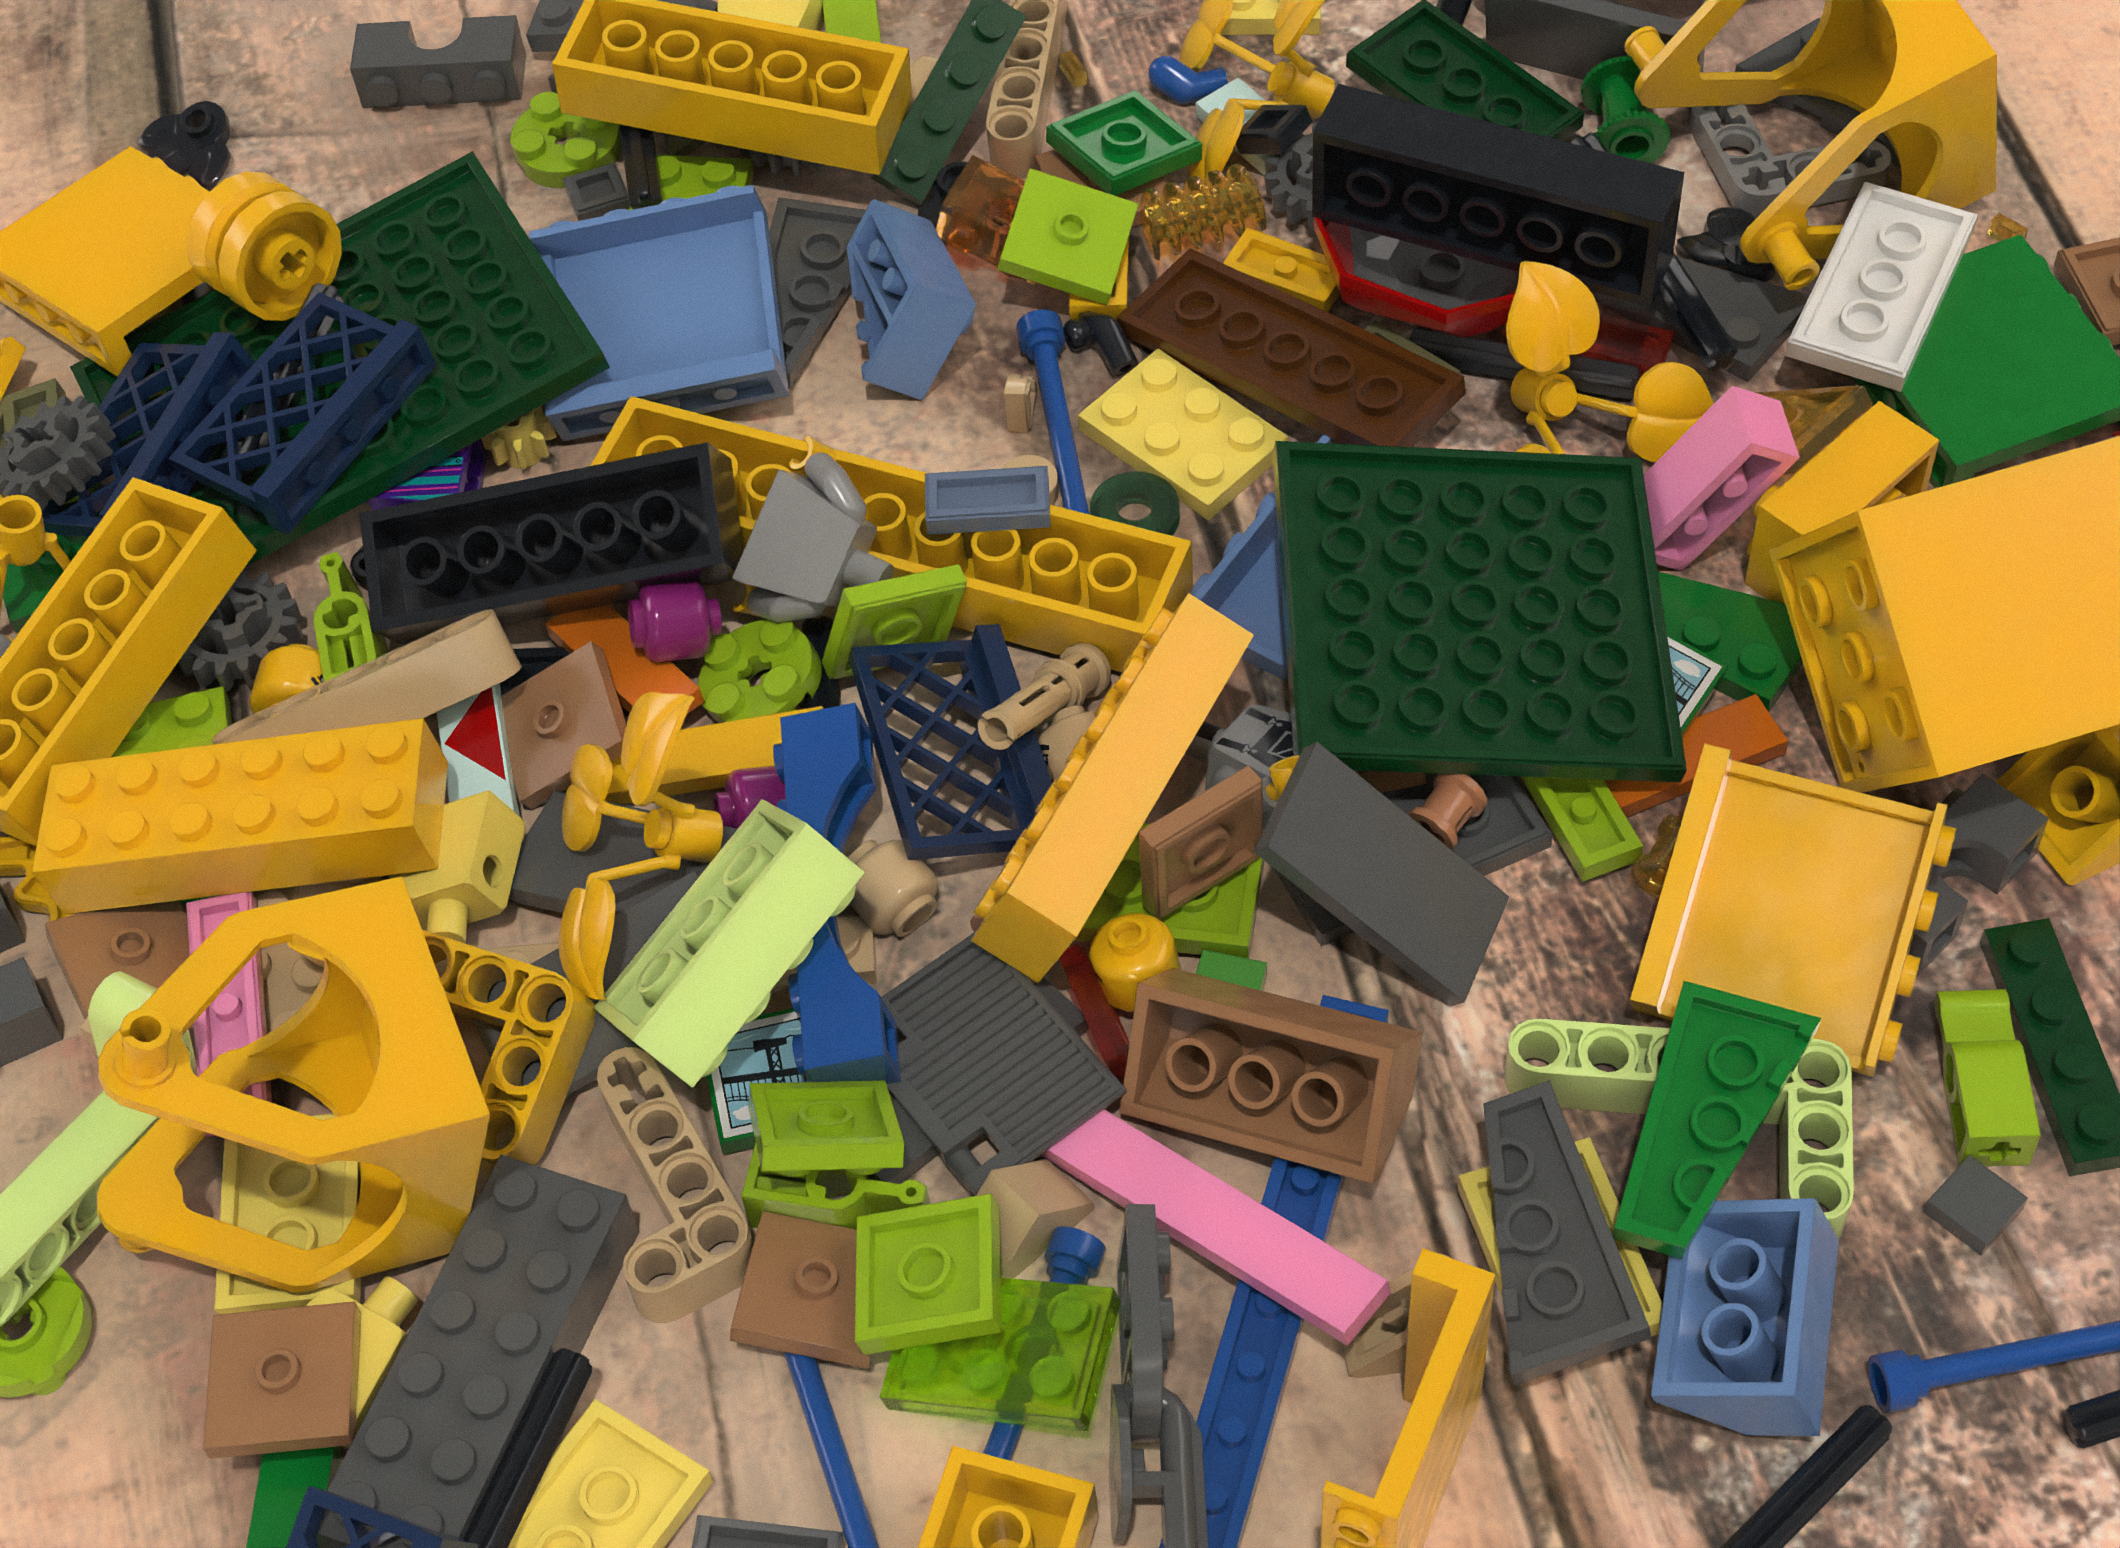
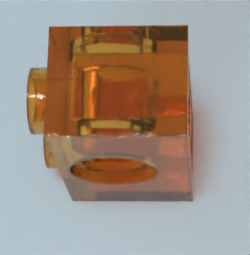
(975, 205)

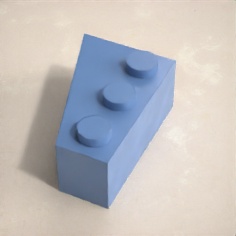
(909, 298)

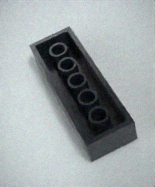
(1494, 193)
(552, 542)

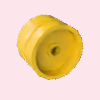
(263, 244)

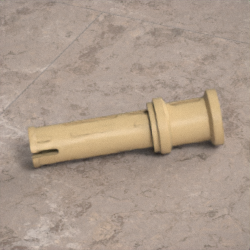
(1053, 688)

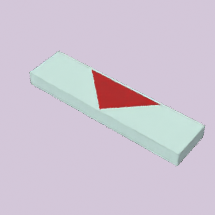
(477, 748)

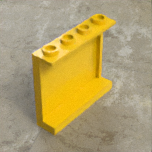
(103, 255)
(1795, 901)
(1444, 1385)

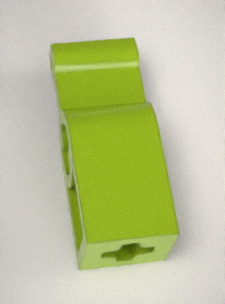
(344, 622)
(1986, 1079)
(811, 1195)

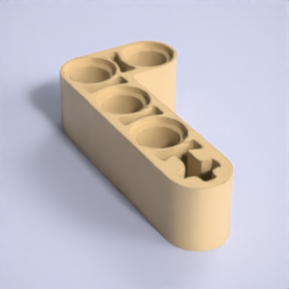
(669, 1172)

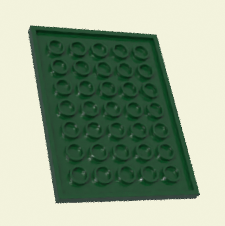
(475, 287)

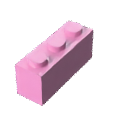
(1716, 473)

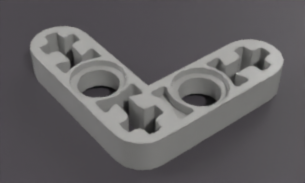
(1759, 177)

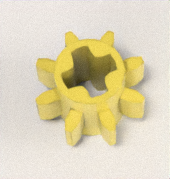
(522, 440)

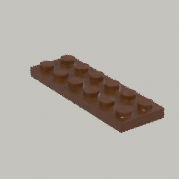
(1290, 354)

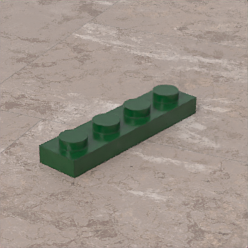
(949, 98)
(2057, 1043)

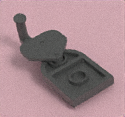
(1141, 1405)

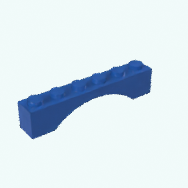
(828, 781)

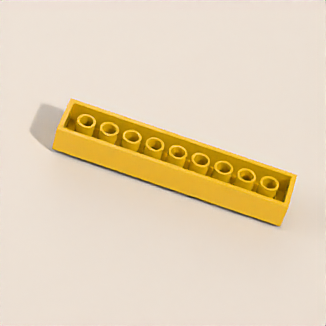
(1042, 585)

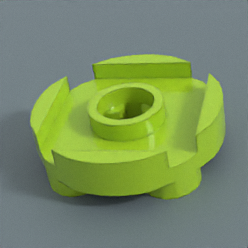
(543, 125)
(745, 652)
(53, 1345)

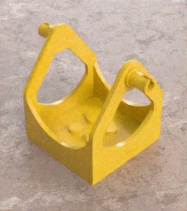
(1903, 64)
(366, 1044)

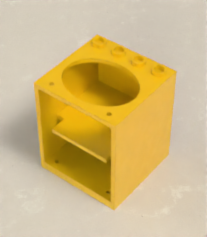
(1963, 619)

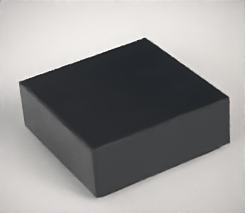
(1273, 129)

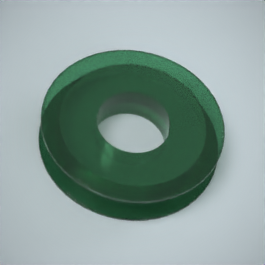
(1143, 489)

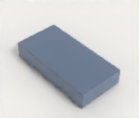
(987, 500)

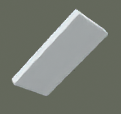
(1881, 286)

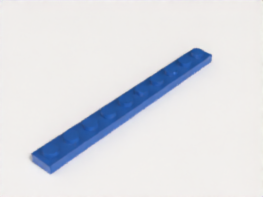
(1259, 1349)

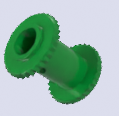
(1627, 125)

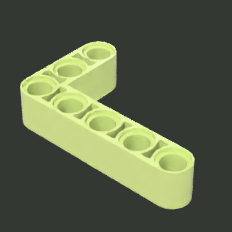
(1637, 1052)
(55, 1198)

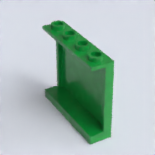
(2005, 365)

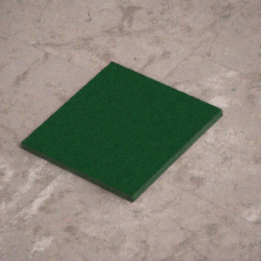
(1474, 612)

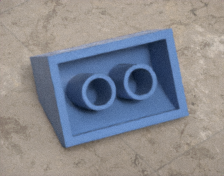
(1750, 1319)

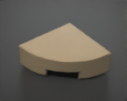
(1020, 402)

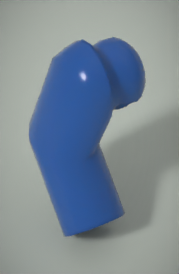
(1183, 83)

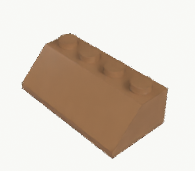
(1269, 1072)

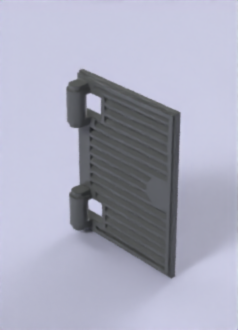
(990, 1061)

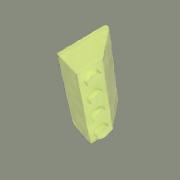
(730, 942)

